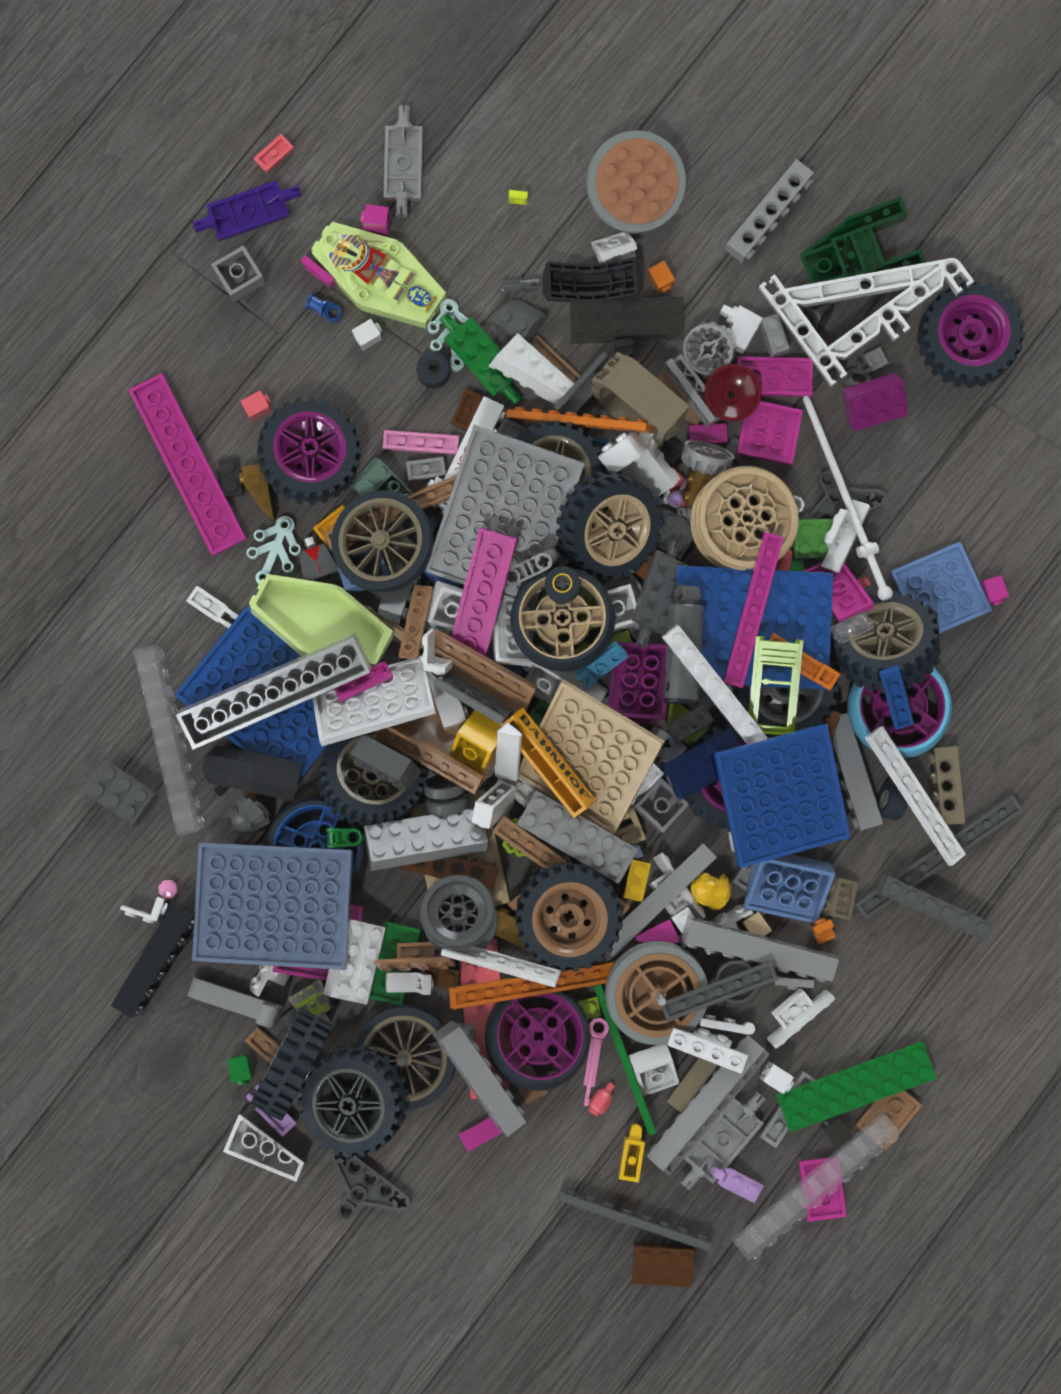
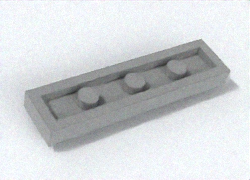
(776, 1126)

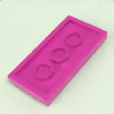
(781, 375)
(847, 595)

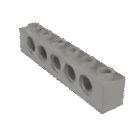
(796, 173)

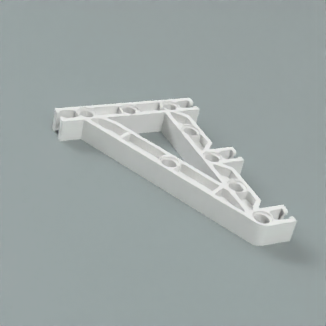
(926, 276)

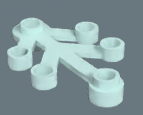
(454, 313)
(276, 546)

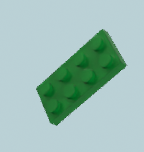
(393, 934)

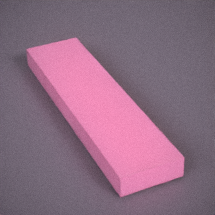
(420, 442)

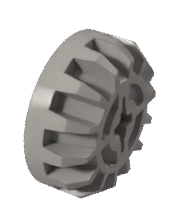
(696, 354)
(706, 457)

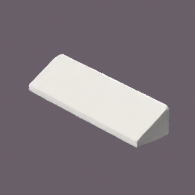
(508, 753)

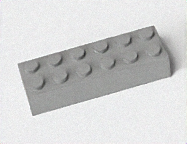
(577, 837)
(423, 839)
(477, 1075)

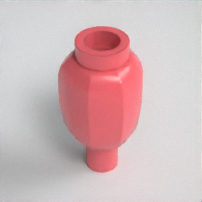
(601, 1100)

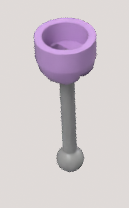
(676, 498)

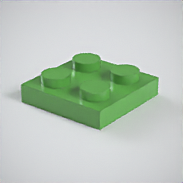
(811, 538)

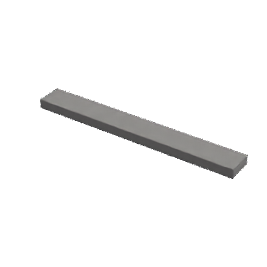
(662, 897)

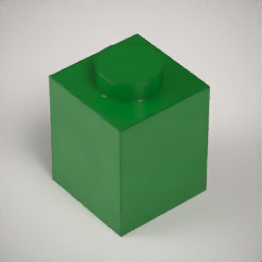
(240, 1069)

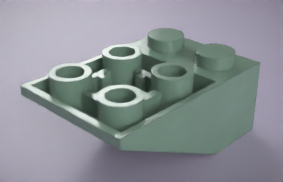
(378, 477)

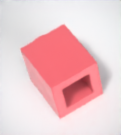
(256, 405)

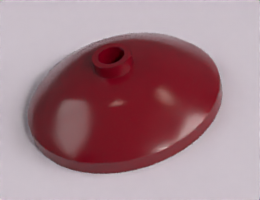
(743, 385)

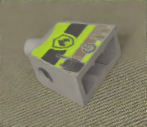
(313, 1000)

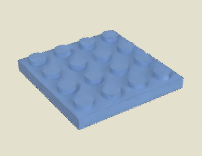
(945, 584)

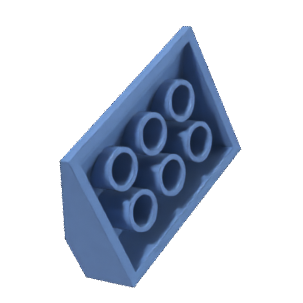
(789, 887)

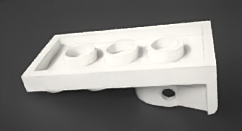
(504, 646)

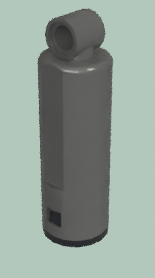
(679, 684)

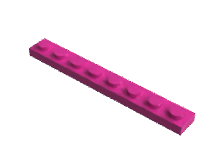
(753, 610)

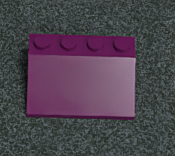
(639, 685)

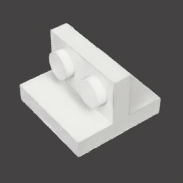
(614, 247)

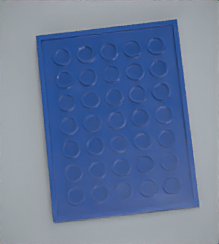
(795, 609)
(244, 653)

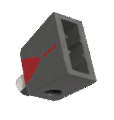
(317, 561)

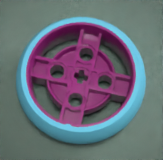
(927, 727)

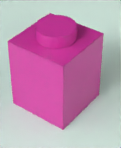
(995, 590)

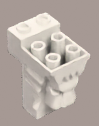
(641, 460)

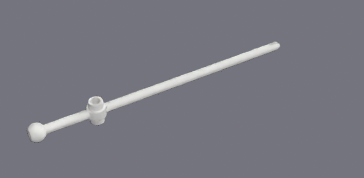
(867, 548)

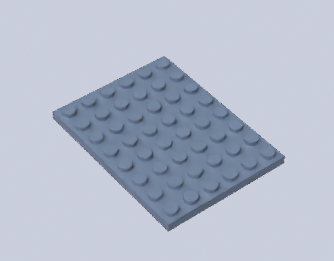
(272, 905)

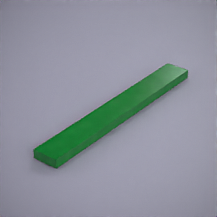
(625, 1062)

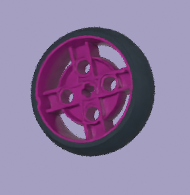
(562, 1061)

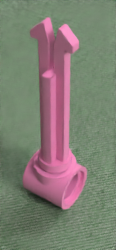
(593, 1055)

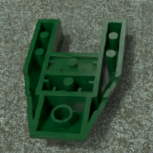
(852, 246)

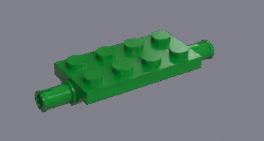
(477, 353)

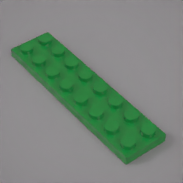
(856, 1086)

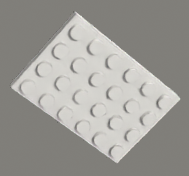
(382, 706)

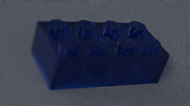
(697, 766)

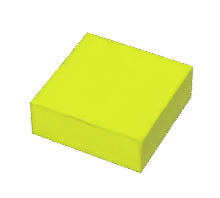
(518, 197)

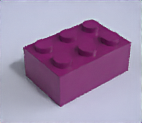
(875, 402)

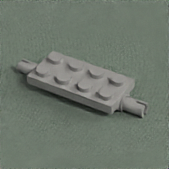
(403, 162)
(723, 1140)

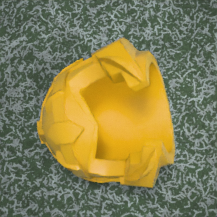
(711, 890)

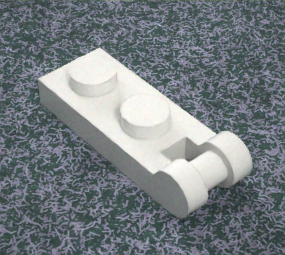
(728, 1025)

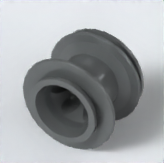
(447, 893)

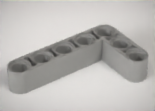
(264, 1011)

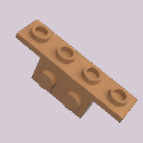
(415, 622)
(415, 955)

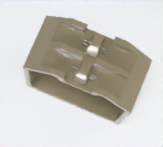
(635, 393)

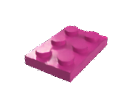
(833, 1205)

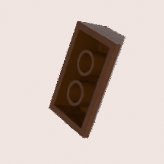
(663, 1265)

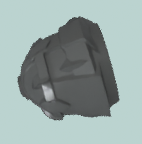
(249, 815)

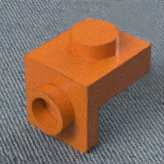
(823, 930)

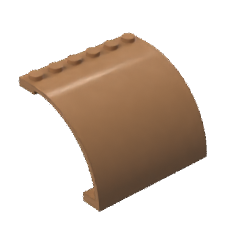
(426, 738)

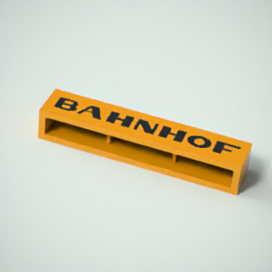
(551, 765)

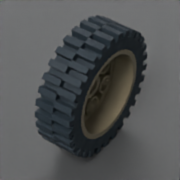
(343, 794)

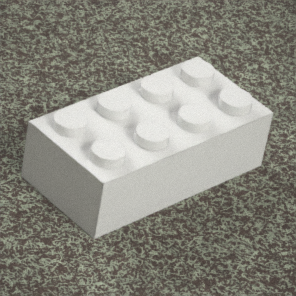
(363, 949)

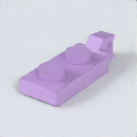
(737, 1183)

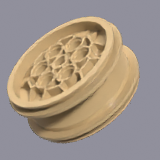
(712, 504)

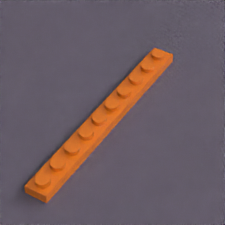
(518, 987)

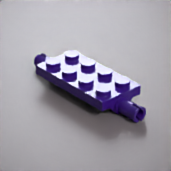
(247, 210)

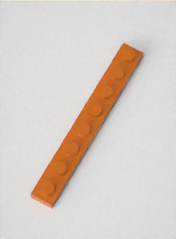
(587, 420)

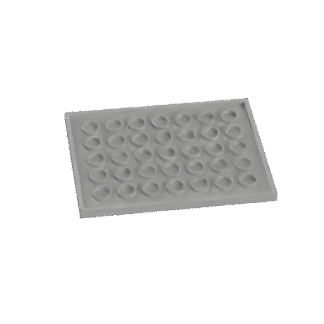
(508, 491)

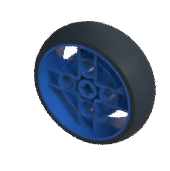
(311, 831)

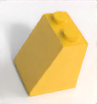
(476, 742)

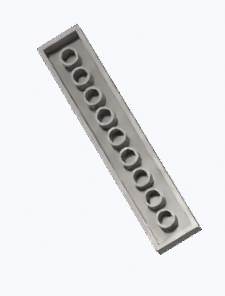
(274, 691)

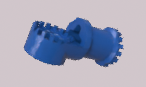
(323, 307)

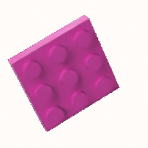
(770, 433)

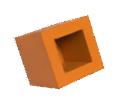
(661, 277)

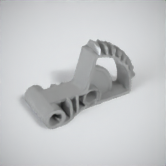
(532, 566)

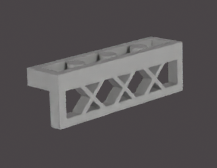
(687, 390)

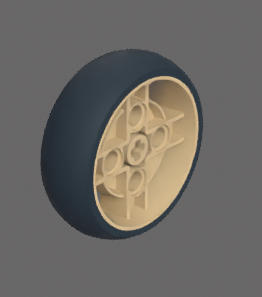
(527, 621)

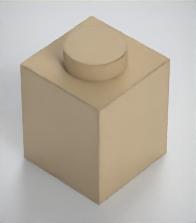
(756, 924)

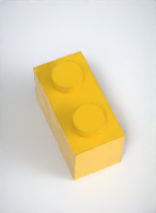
(636, 880)

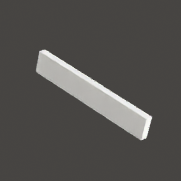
(505, 964)

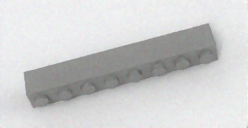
(759, 948)
(705, 1108)

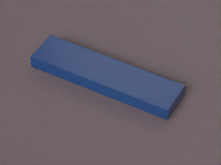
(896, 697)

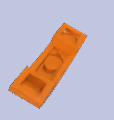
(813, 669)

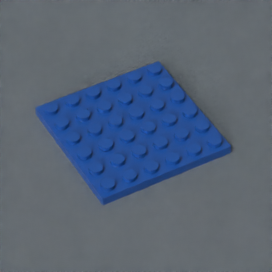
(782, 795)

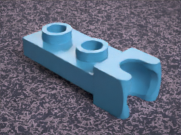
(610, 658)

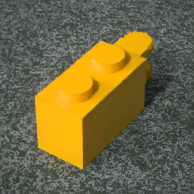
(632, 1154)

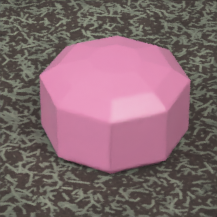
(168, 889)

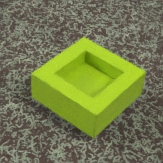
(590, 1007)

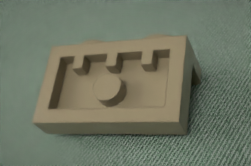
(840, 899)

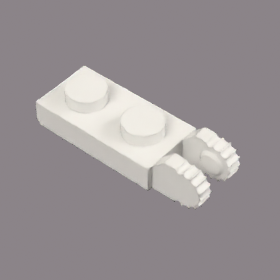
(210, 606)

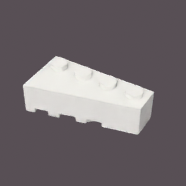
(531, 369)
(260, 1149)

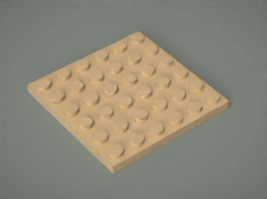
(602, 750)

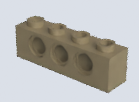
(952, 776)

